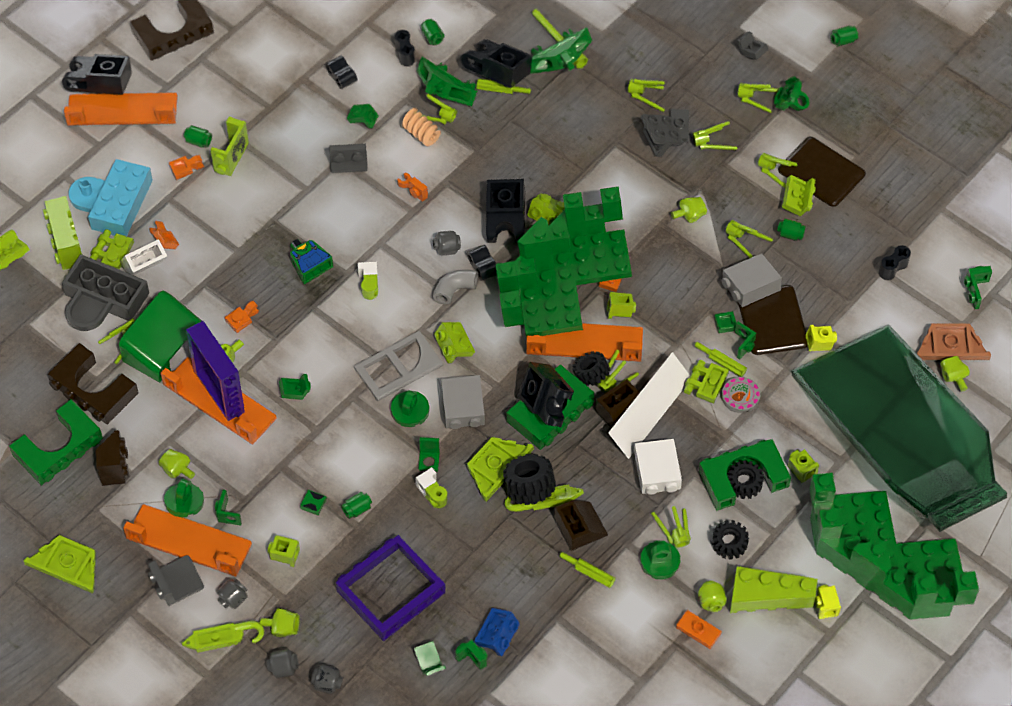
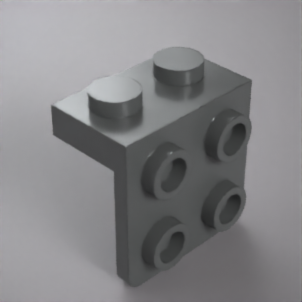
(176, 579)

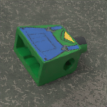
(309, 260)

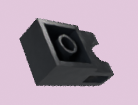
(498, 62)
(99, 74)
(505, 208)
(545, 392)

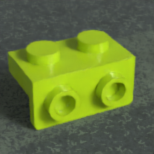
(798, 195)
(545, 207)
(11, 248)
(453, 341)

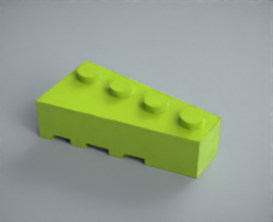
(63, 230)
(771, 590)

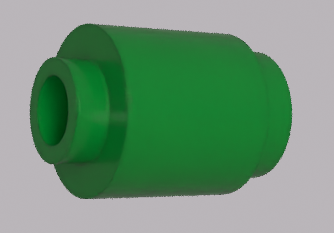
(432, 32)
(844, 35)
(198, 136)
(791, 229)
(356, 505)

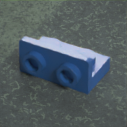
(497, 631)

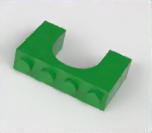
(535, 429)
(44, 464)
(715, 471)

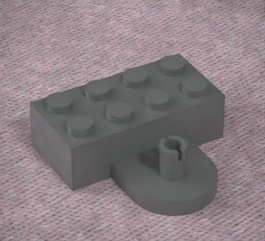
(99, 291)

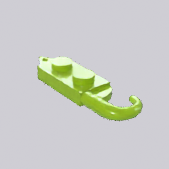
(560, 496)
(221, 636)

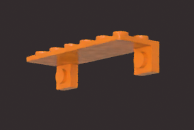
(121, 109)
(594, 338)
(187, 385)
(185, 537)

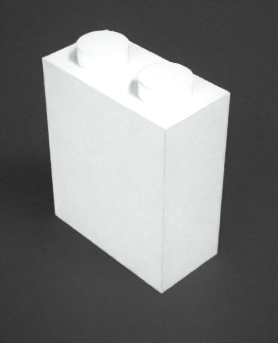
(143, 258)
(657, 466)

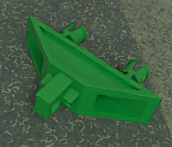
(562, 53)
(445, 85)

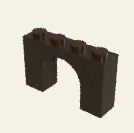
(159, 43)
(103, 404)

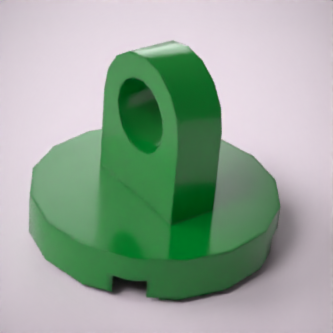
(789, 95)
(410, 408)
(184, 499)
(660, 559)

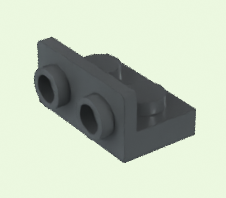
(348, 158)

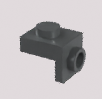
(751, 47)

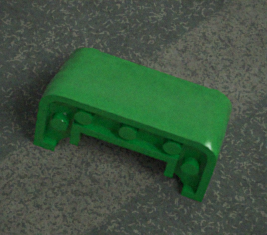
(157, 335)

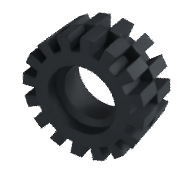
(591, 368)
(746, 469)
(730, 529)

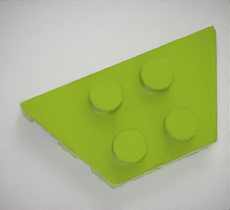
(491, 461)
(66, 562)

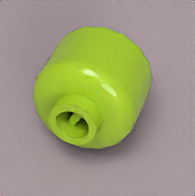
(712, 596)

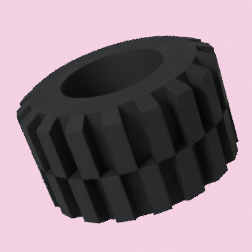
(529, 479)

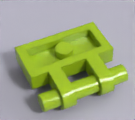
(118, 248)
(712, 383)

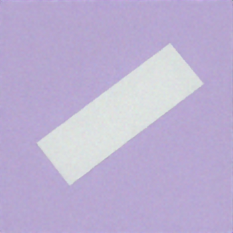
(649, 405)

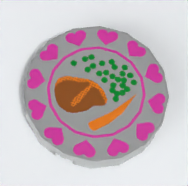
(741, 394)

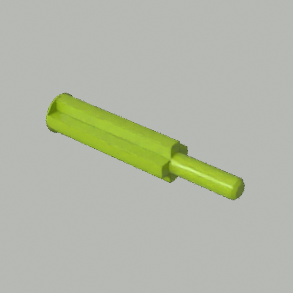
(489, 85)
(723, 360)
(590, 570)

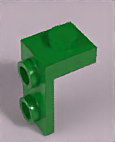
(974, 276)

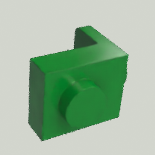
(363, 113)
(294, 388)
(476, 654)

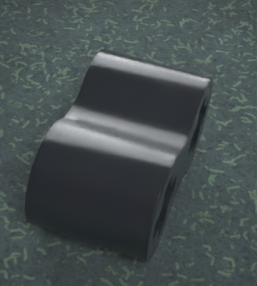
(405, 48)
(341, 72)
(482, 262)
(895, 262)

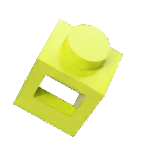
(820, 338)
(827, 601)

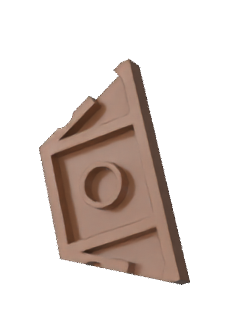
(952, 340)

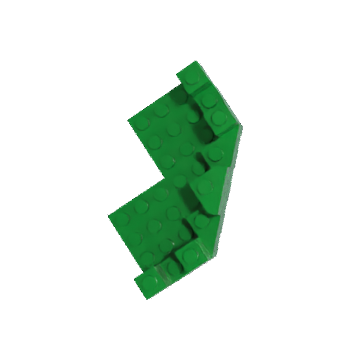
(555, 258)
(860, 541)

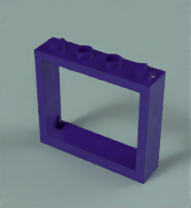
(215, 370)
(410, 610)

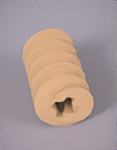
(421, 127)

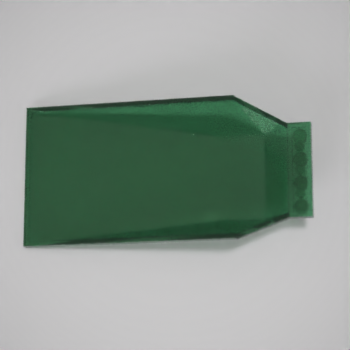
(906, 426)

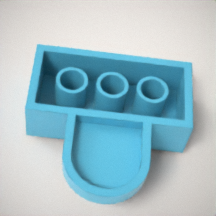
(112, 201)

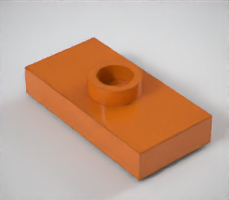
(698, 629)

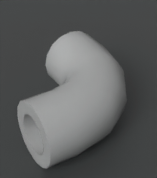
(452, 282)

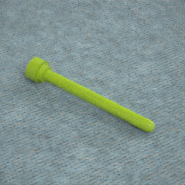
(582, 60)

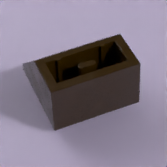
(616, 401)
(111, 460)
(579, 523)

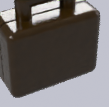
(833, 173)
(776, 322)

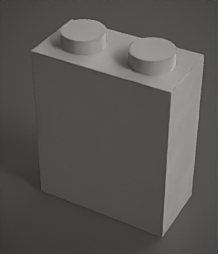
(751, 280)
(463, 402)

